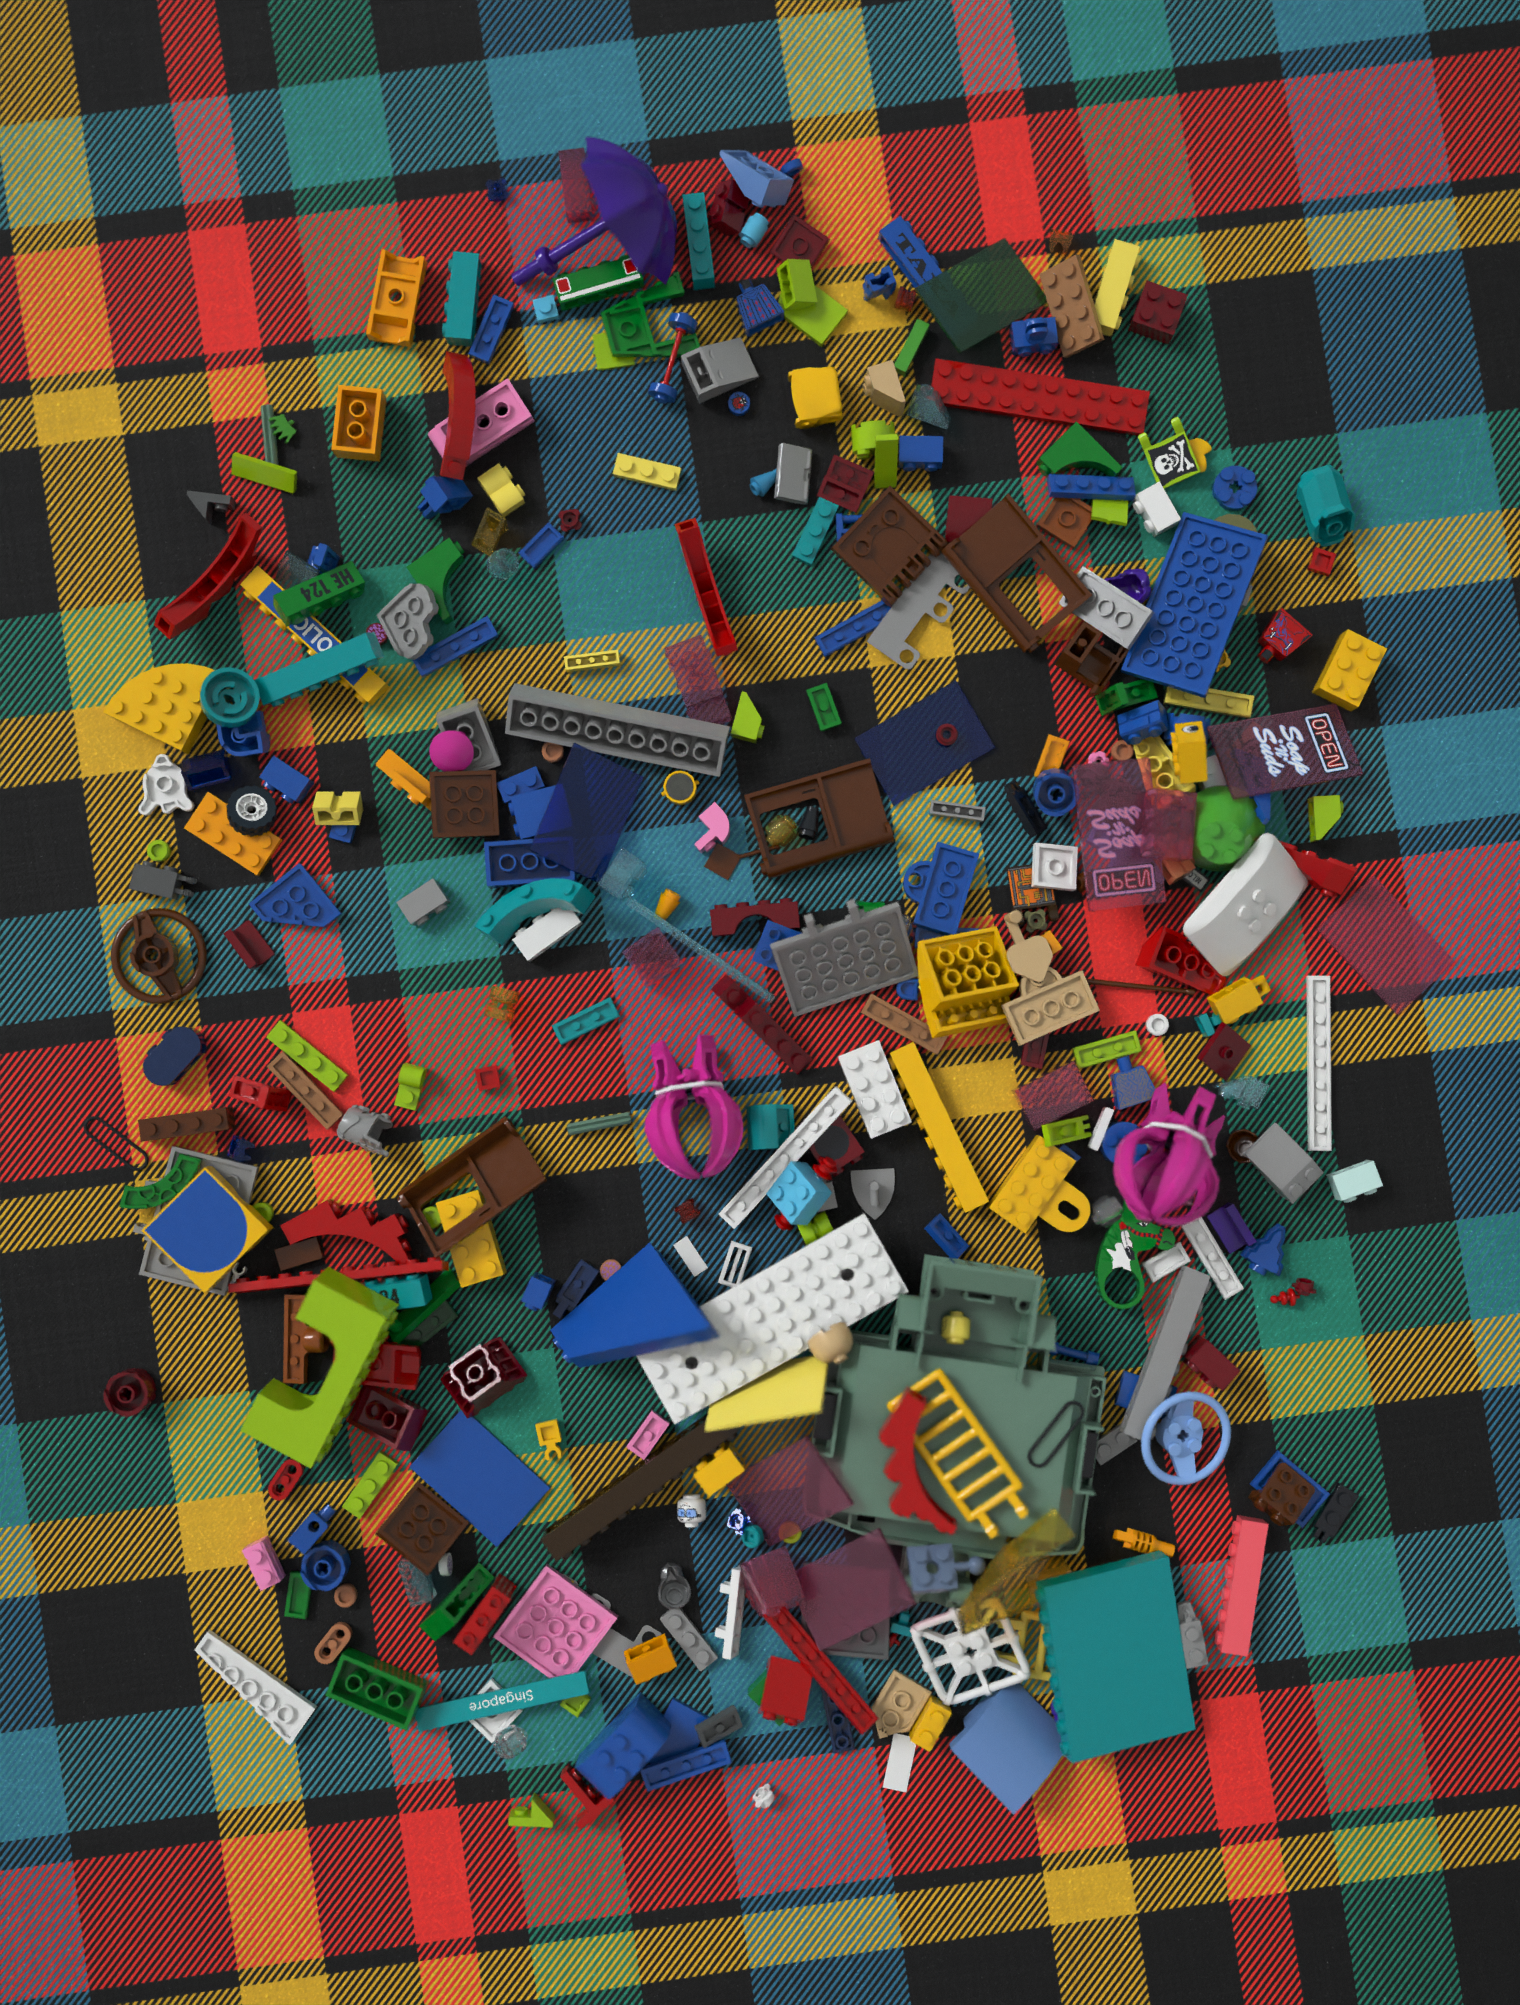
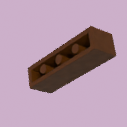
(186, 1124)

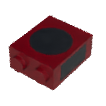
(838, 1144)

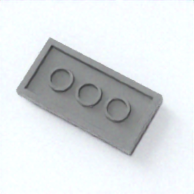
(1111, 610)

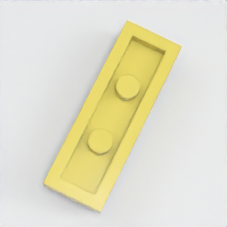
(647, 471)

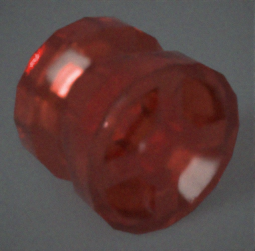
(905, 299)
(687, 1211)

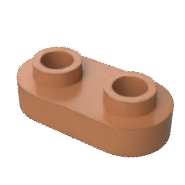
(334, 1642)

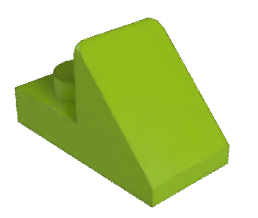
(537, 1816)

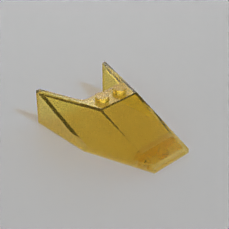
(1012, 1575)

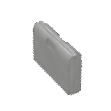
(793, 474)

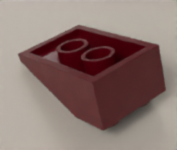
(388, 1417)

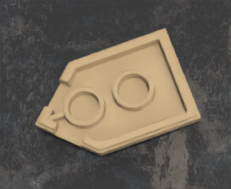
(899, 1704)

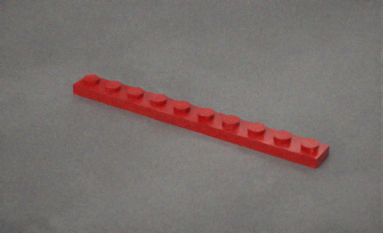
(369, 1271)

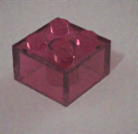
(652, 957)

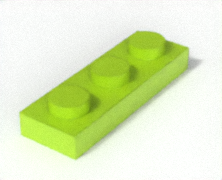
(370, 1484)

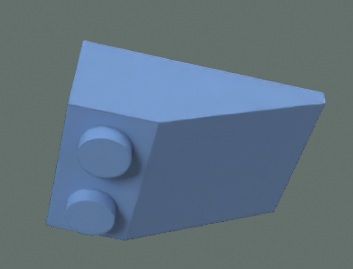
(757, 179)

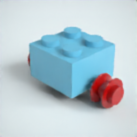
(801, 1192)

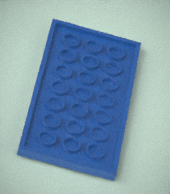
(1195, 604)

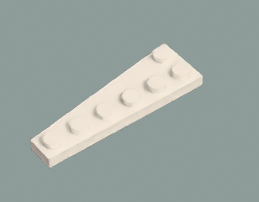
(270, 1696)

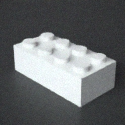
(874, 1089)

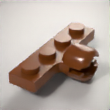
(299, 1341)

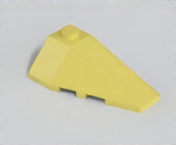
(1161, 765)

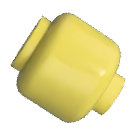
(955, 1328)

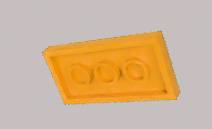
(213, 827)

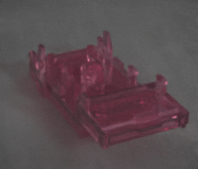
(698, 681)

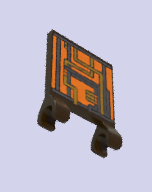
(1028, 897)

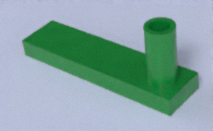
(411, 1317)

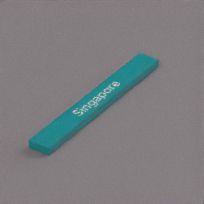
(502, 1700)

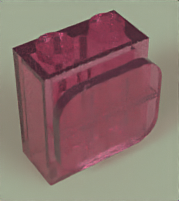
(771, 1582)

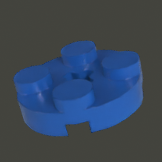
(1243, 478)

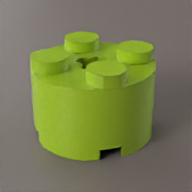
(864, 437)

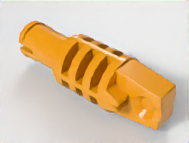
(1143, 1542)

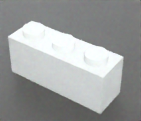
(545, 932)

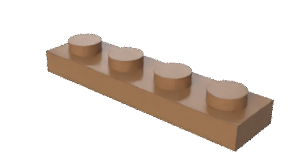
(902, 1023)
(305, 1090)

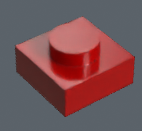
(1321, 561)
(488, 1078)

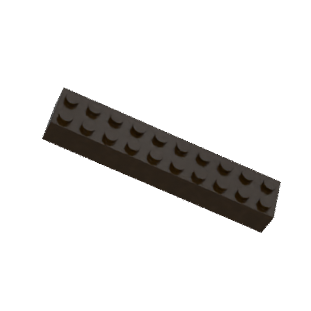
(633, 1487)

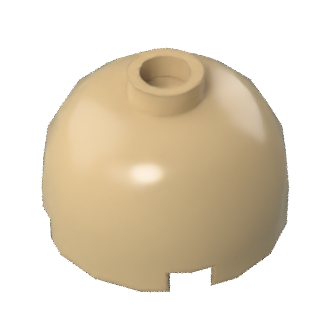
(832, 1344)

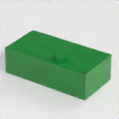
(377, 1688)

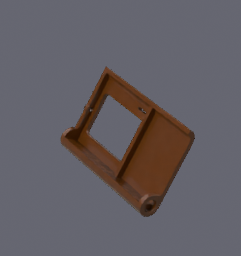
(849, 810)

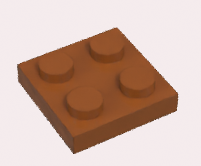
(1066, 520)

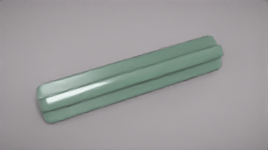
(269, 439)
(599, 1123)

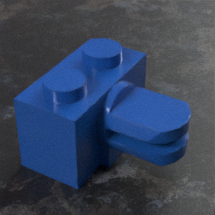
(1033, 336)
(443, 496)

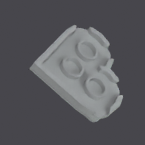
(407, 620)

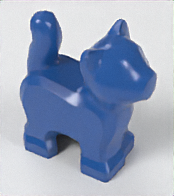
(880, 284)

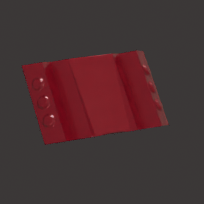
(483, 1376)

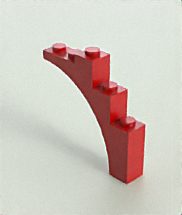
(214, 583)
(705, 587)
(326, 1220)
(901, 1467)

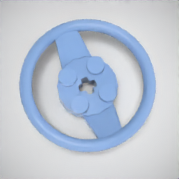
(1182, 1437)

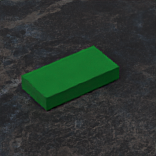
(297, 1597)

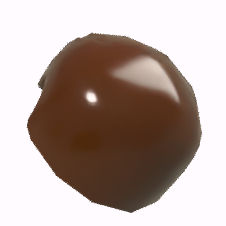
(1238, 1143)

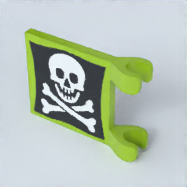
(1171, 458)

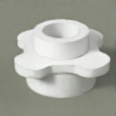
(763, 1796)

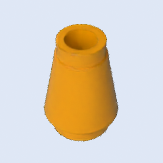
(667, 903)

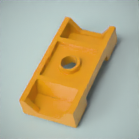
(392, 320)

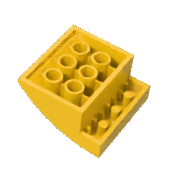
(964, 981)

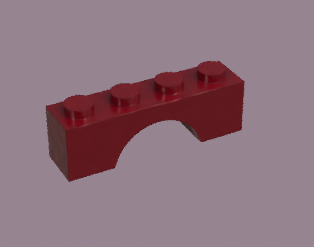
(726, 920)

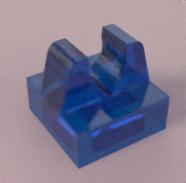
(237, 1148)

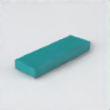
(586, 1021)

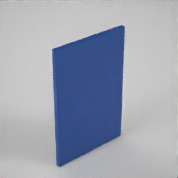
(480, 1477)

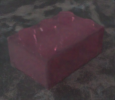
(1168, 825)
(1052, 1095)

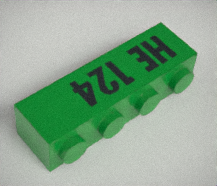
(319, 594)

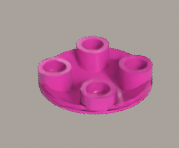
(451, 751)

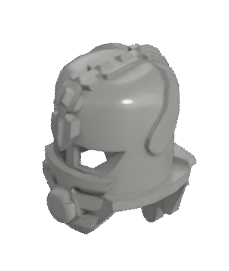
(364, 1128)

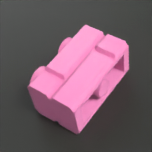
(264, 1563)

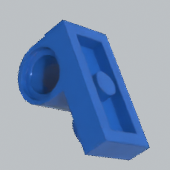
(323, 558)

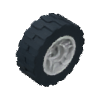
(246, 800)

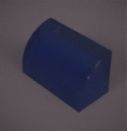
(206, 770)

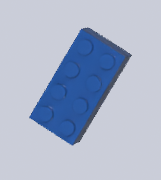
(514, 865)

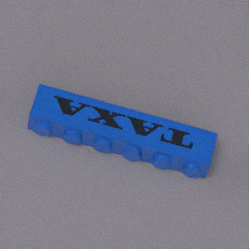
(908, 252)

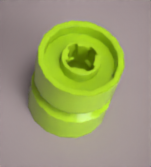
(816, 1228)

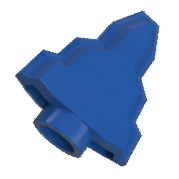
(1267, 1252)

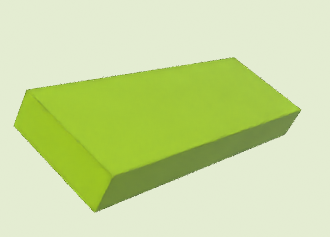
(886, 460)
(264, 472)
(1107, 1049)

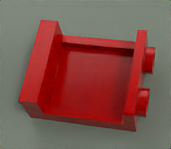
(785, 1691)

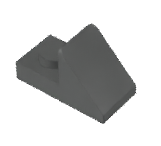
(208, 501)

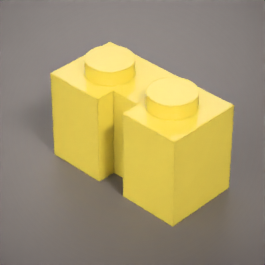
(337, 809)

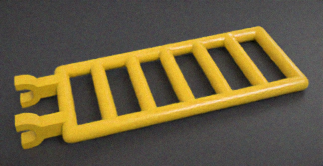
(990, 1448)

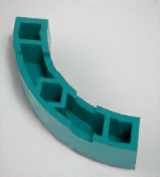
(531, 901)

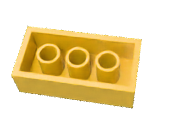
(479, 1254)

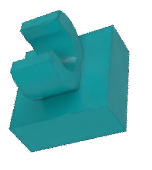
(1206, 1024)
(901, 1625)

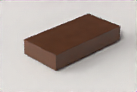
(299, 1253)

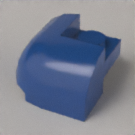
(246, 739)

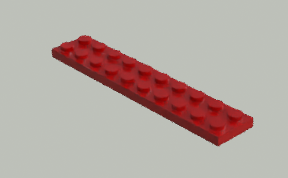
(1040, 397)

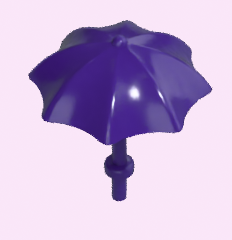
(631, 207)

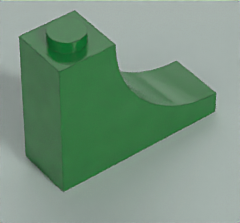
(1075, 450)
(435, 571)
(456, 1603)

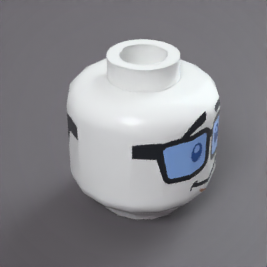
(691, 1510)

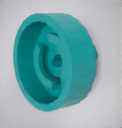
(229, 714)

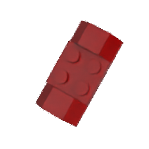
(394, 1367)

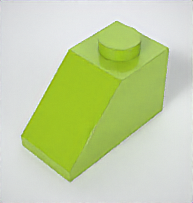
(747, 721)
(1323, 814)

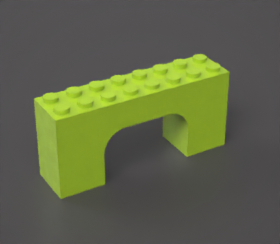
(357, 1325)

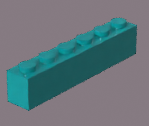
(319, 668)

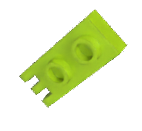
(1065, 1131)

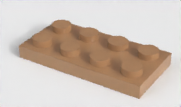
(1072, 306)

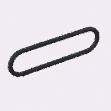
(111, 1151)
(1048, 1428)

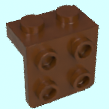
(1283, 1495)

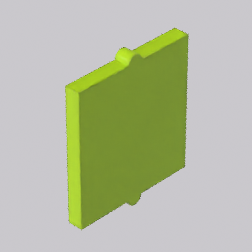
(604, 357)
(1110, 511)

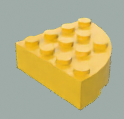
(163, 704)

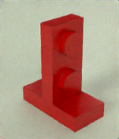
(260, 1094)
(586, 1796)

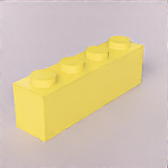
(1114, 283)

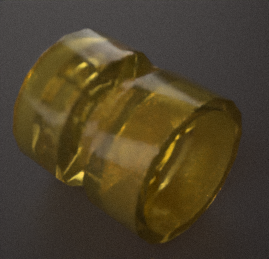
(504, 996)

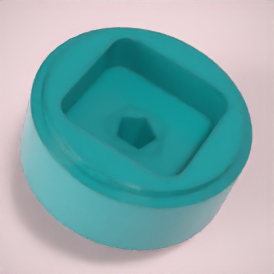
(752, 1536)

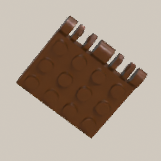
(886, 543)

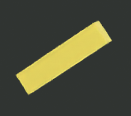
(592, 661)

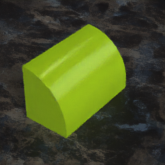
(796, 284)

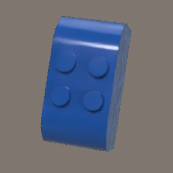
(624, 1746)

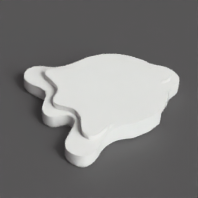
(164, 788)

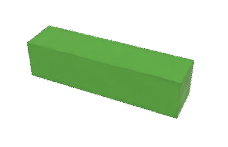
(911, 347)

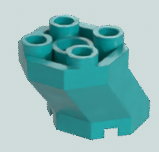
(1325, 505)

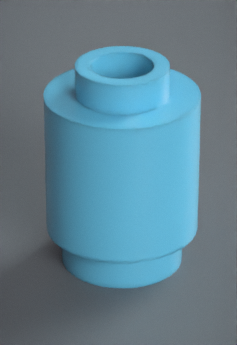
(753, 230)

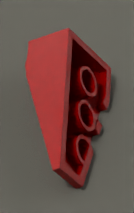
(1323, 874)
(1177, 960)

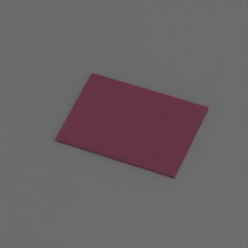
(1385, 945)
(789, 1491)
(852, 1589)

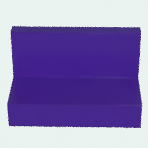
(1231, 1227)

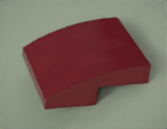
(845, 483)
(964, 513)

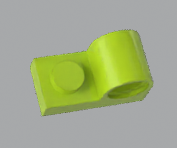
(411, 1084)

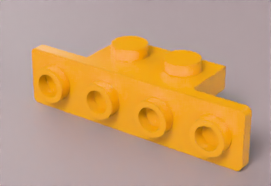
(405, 778)

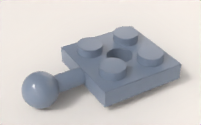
(942, 1556)

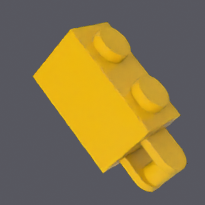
(1238, 998)

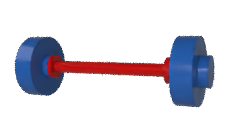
(682, 324)

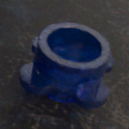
(499, 195)
(734, 1517)

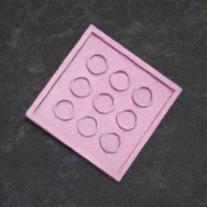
(555, 1624)

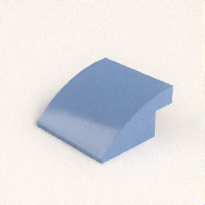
(1009, 1744)

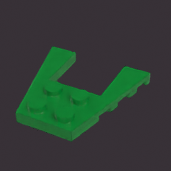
(629, 328)

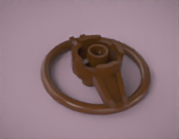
(163, 968)

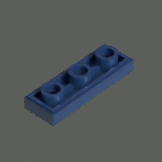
(839, 1730)

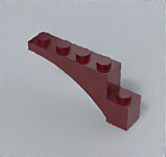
(761, 1023)

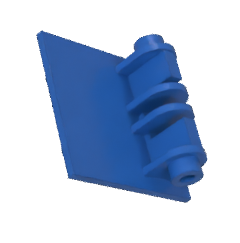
(772, 933)

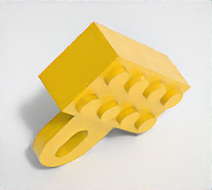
(1037, 1188)

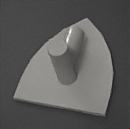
(873, 1189)

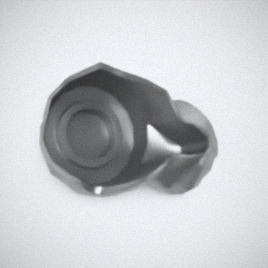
(673, 1588)

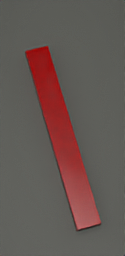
(822, 1669)

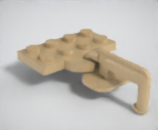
(1046, 1004)

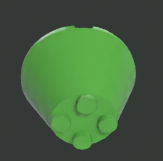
(1223, 828)

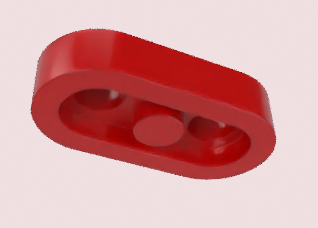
(286, 1478)

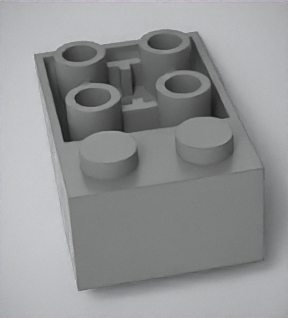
(718, 368)

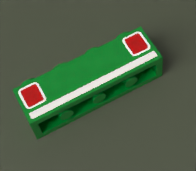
(597, 282)

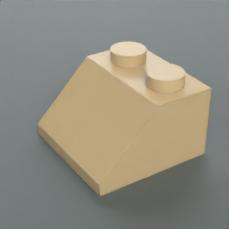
(884, 387)

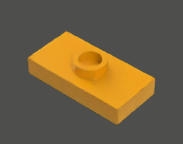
(1052, 754)

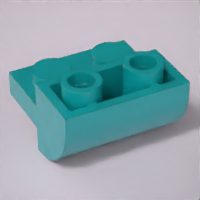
(769, 1125)

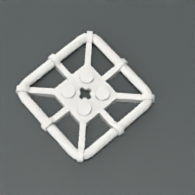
(965, 1663)

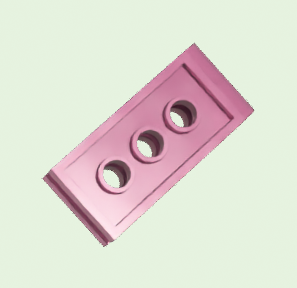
(499, 428)

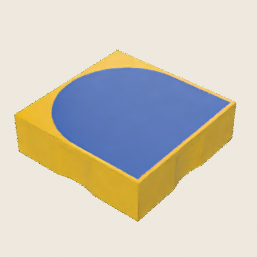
(207, 1228)

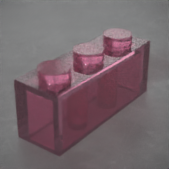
(576, 186)

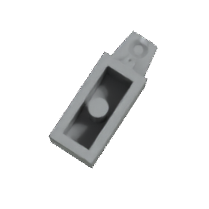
(1191, 1636)

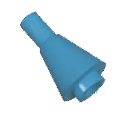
(762, 483)

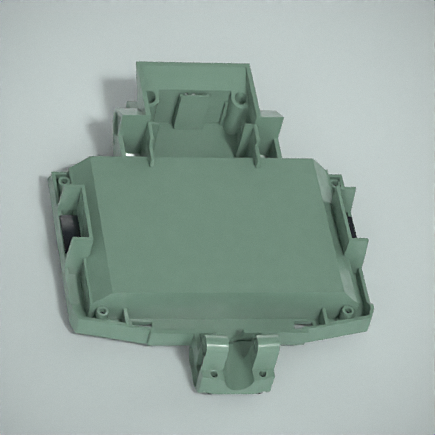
(1000, 1389)

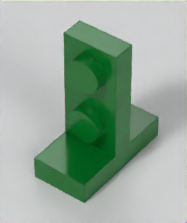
(1125, 695)

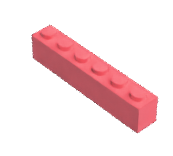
(1241, 1585)

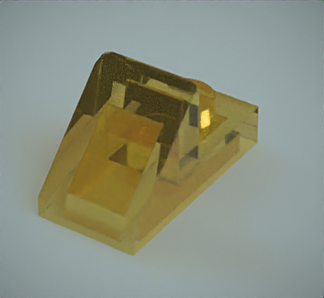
(489, 532)

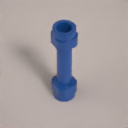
(1088, 1357)

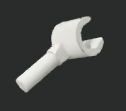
(236, 1275)

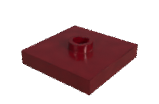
(799, 242)
(1224, 1051)

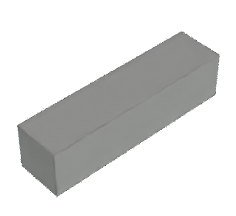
(957, 811)

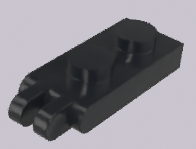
(1024, 809)
(1333, 1512)

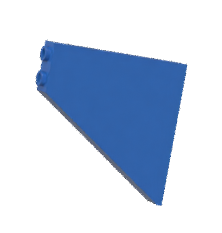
(633, 1314)

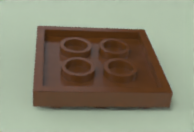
(464, 804)
(422, 1528)

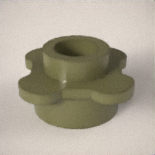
(1031, 925)

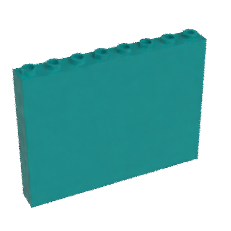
(1115, 1656)

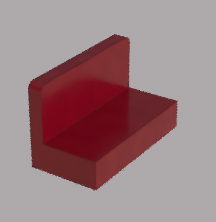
(249, 944)

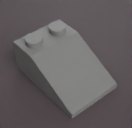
(472, 721)
(1283, 1163)

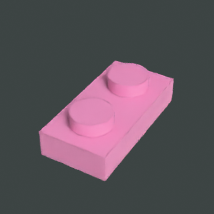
(648, 1434)

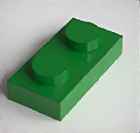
(823, 707)

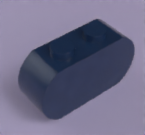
(174, 1055)

